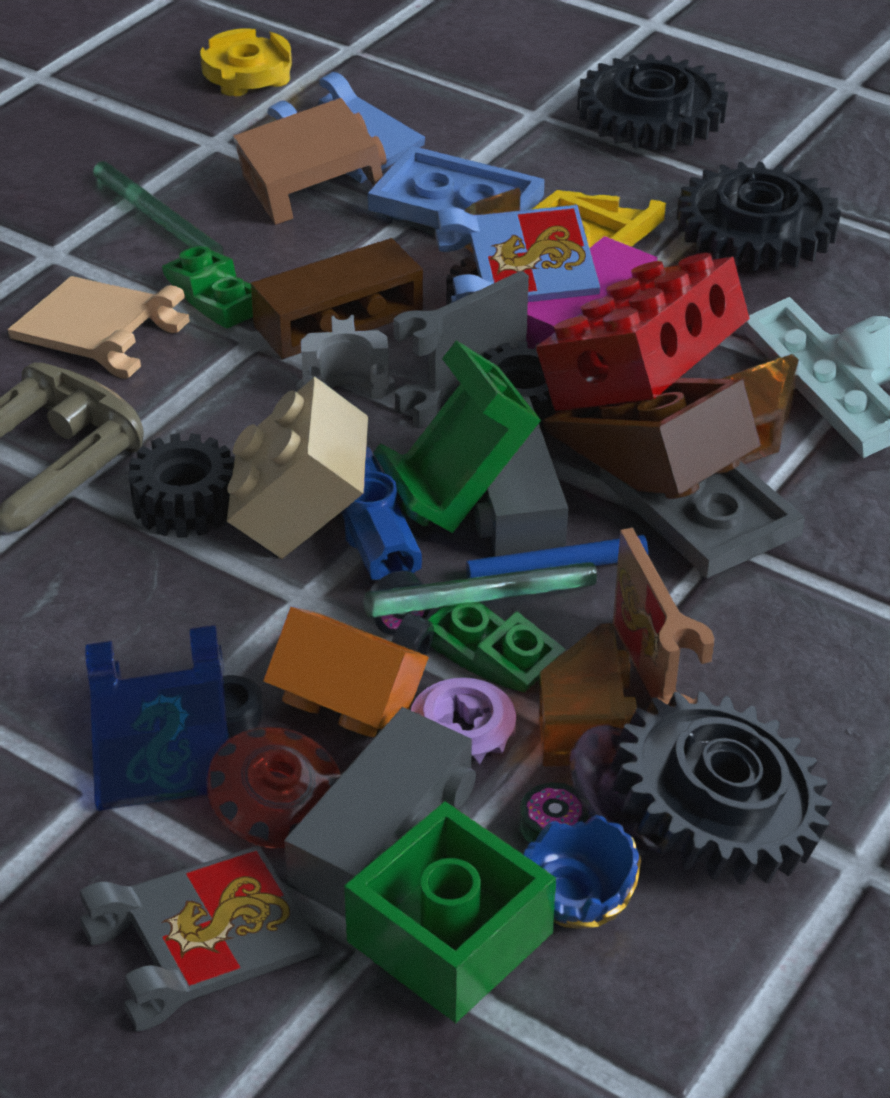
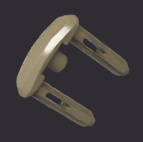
(73, 405)

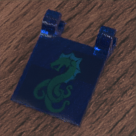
(155, 730)

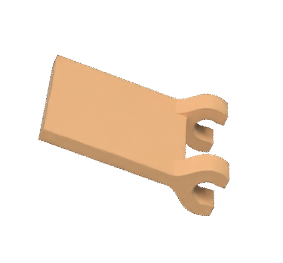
(98, 321)

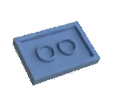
(431, 181)

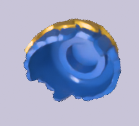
(592, 867)

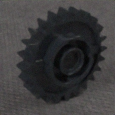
(652, 101)
(758, 215)
(720, 787)

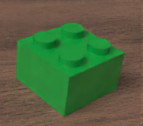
(450, 910)

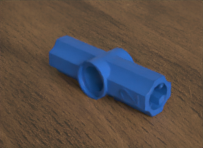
(378, 526)

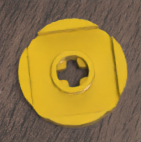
(246, 62)

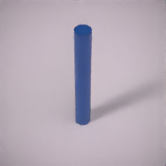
(598, 553)

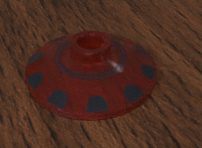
(254, 800)

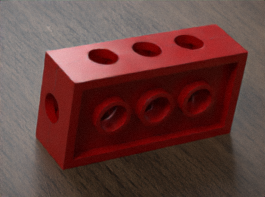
(643, 333)

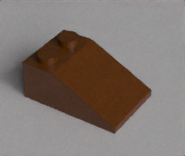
(666, 441)

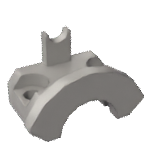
(347, 358)

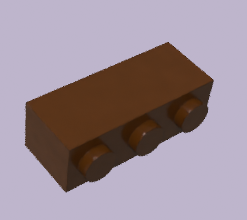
(365, 282)

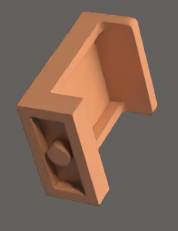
(306, 152)

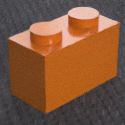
(343, 670)

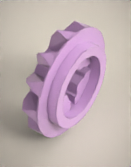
(478, 704)

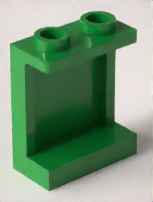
(462, 444)

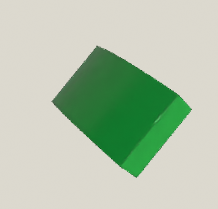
(211, 285)
(492, 648)

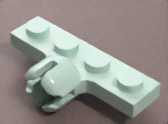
(835, 371)

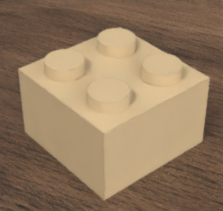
(298, 467)

